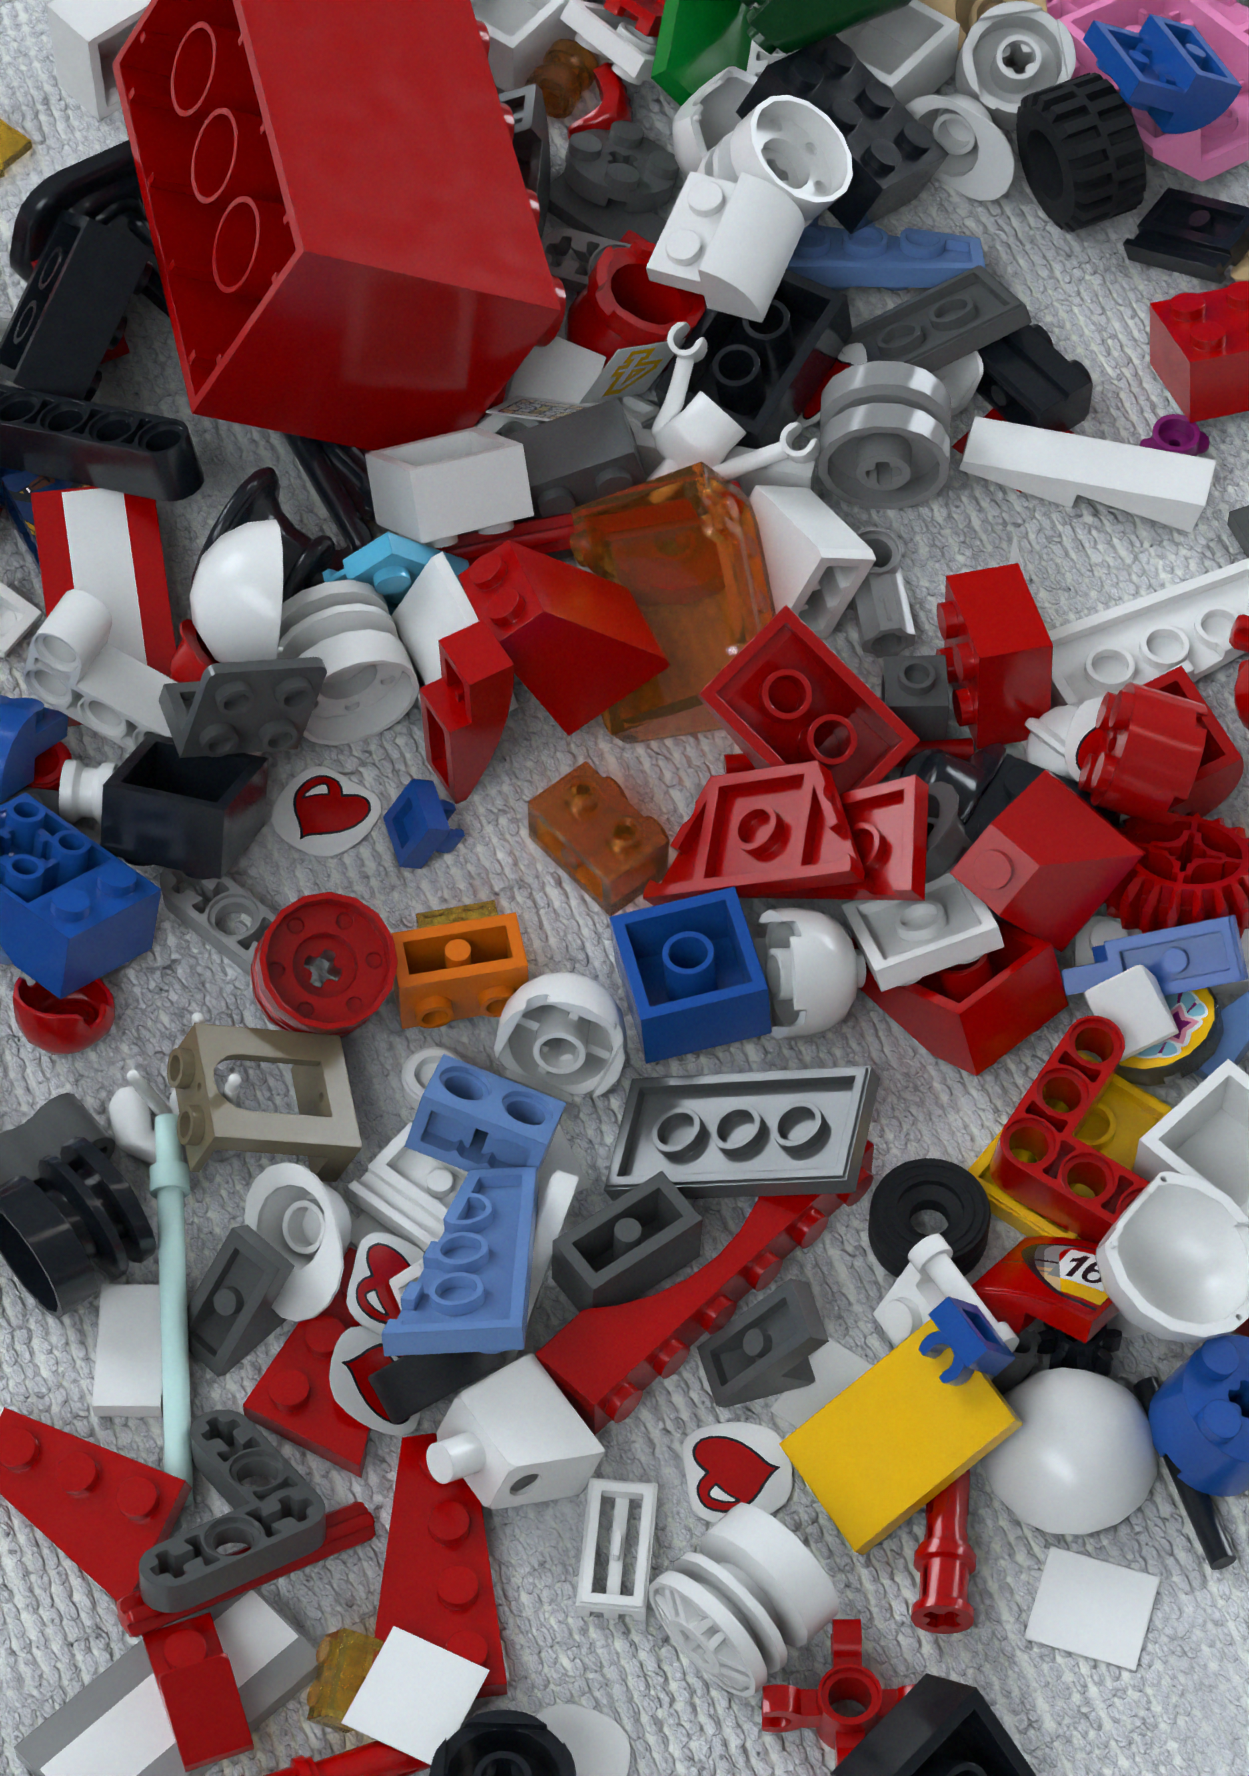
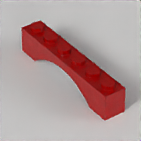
(619, 1350)

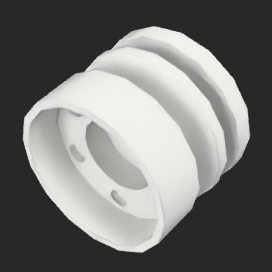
(790, 148)
(366, 664)
(744, 1599)

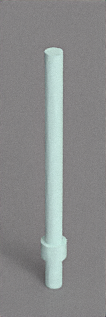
(170, 1186)

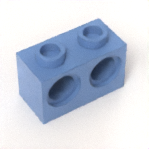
(482, 1119)

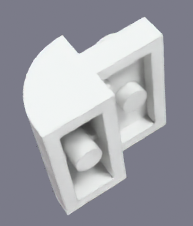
(728, 243)

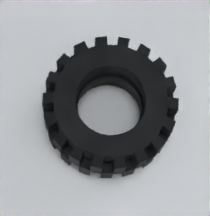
(1081, 152)

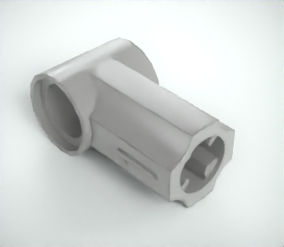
(882, 600)

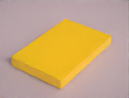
(1112, 1129)
(896, 1440)

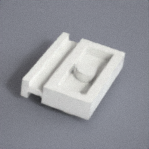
(408, 1191)

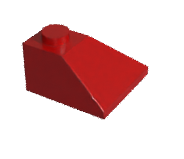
(1048, 862)

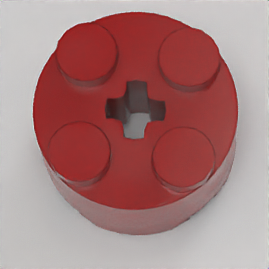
(1145, 753)

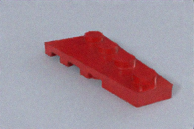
(891, 842)

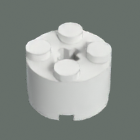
(1016, 32)

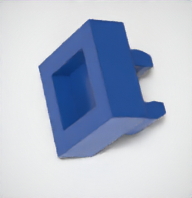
(420, 824)
(971, 1339)

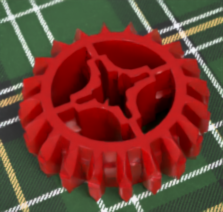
(1186, 877)

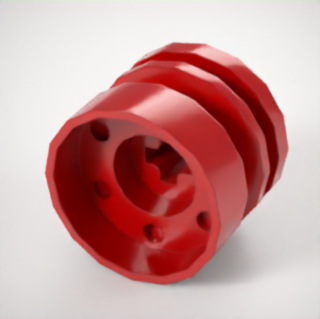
(358, 955)

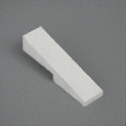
(1064, 465)

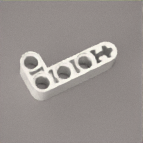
(92, 680)

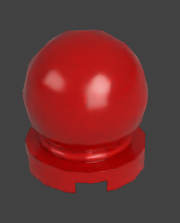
(626, 308)

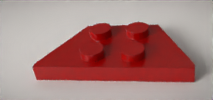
(763, 836)

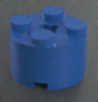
(1204, 1417)

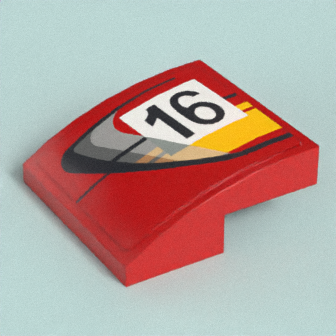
(1050, 1282)

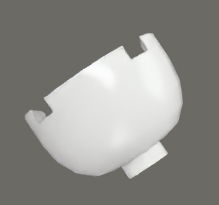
(808, 971)
(562, 1036)

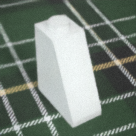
(809, 555)

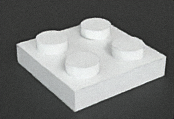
(613, 36)
(922, 937)

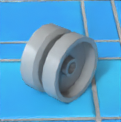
(884, 435)

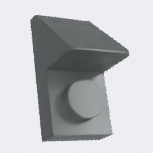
(235, 1300)
(765, 1347)

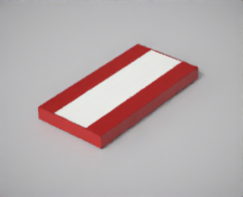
(114, 551)

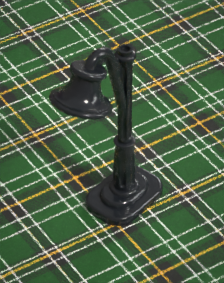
(110, 193)

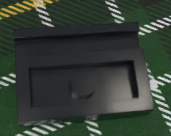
(1191, 235)

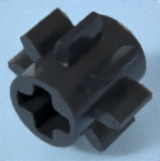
(1072, 1353)

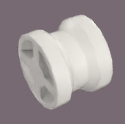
(82, 789)

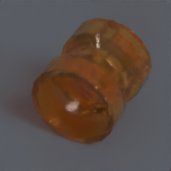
(564, 76)

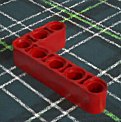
(1054, 1142)

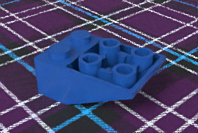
(67, 901)

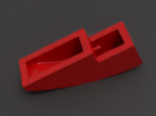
(466, 707)

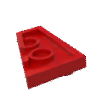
(296, 1391)

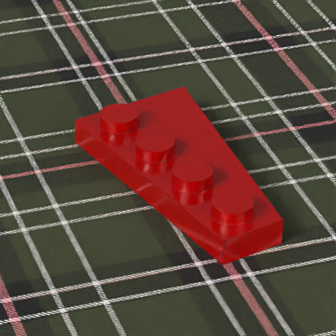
(440, 1567)

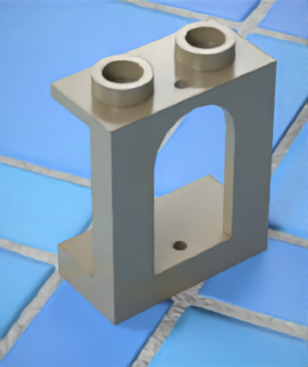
(208, 1122)

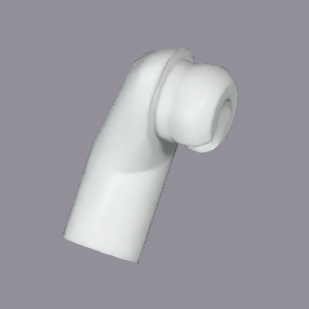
(133, 1124)

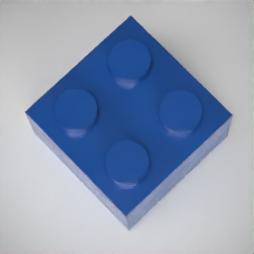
(690, 975)

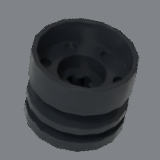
(77, 1220)

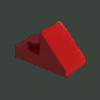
(198, 1692)

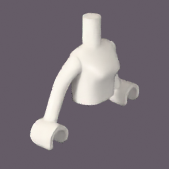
(705, 430)

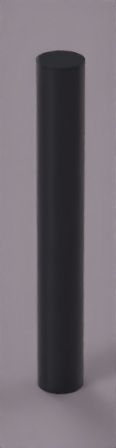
(1196, 1503)

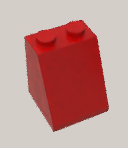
(566, 630)

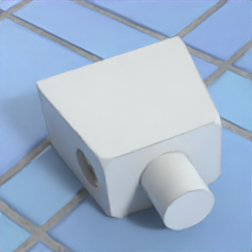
(515, 1439)

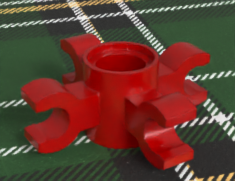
(791, 1708)

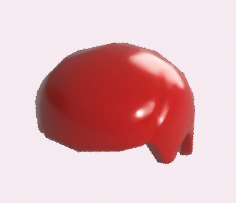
(64, 1023)

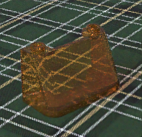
(700, 578)

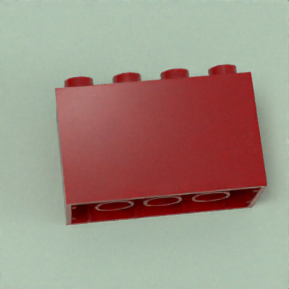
(336, 213)

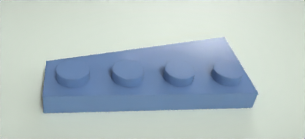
(882, 260)
(476, 1274)

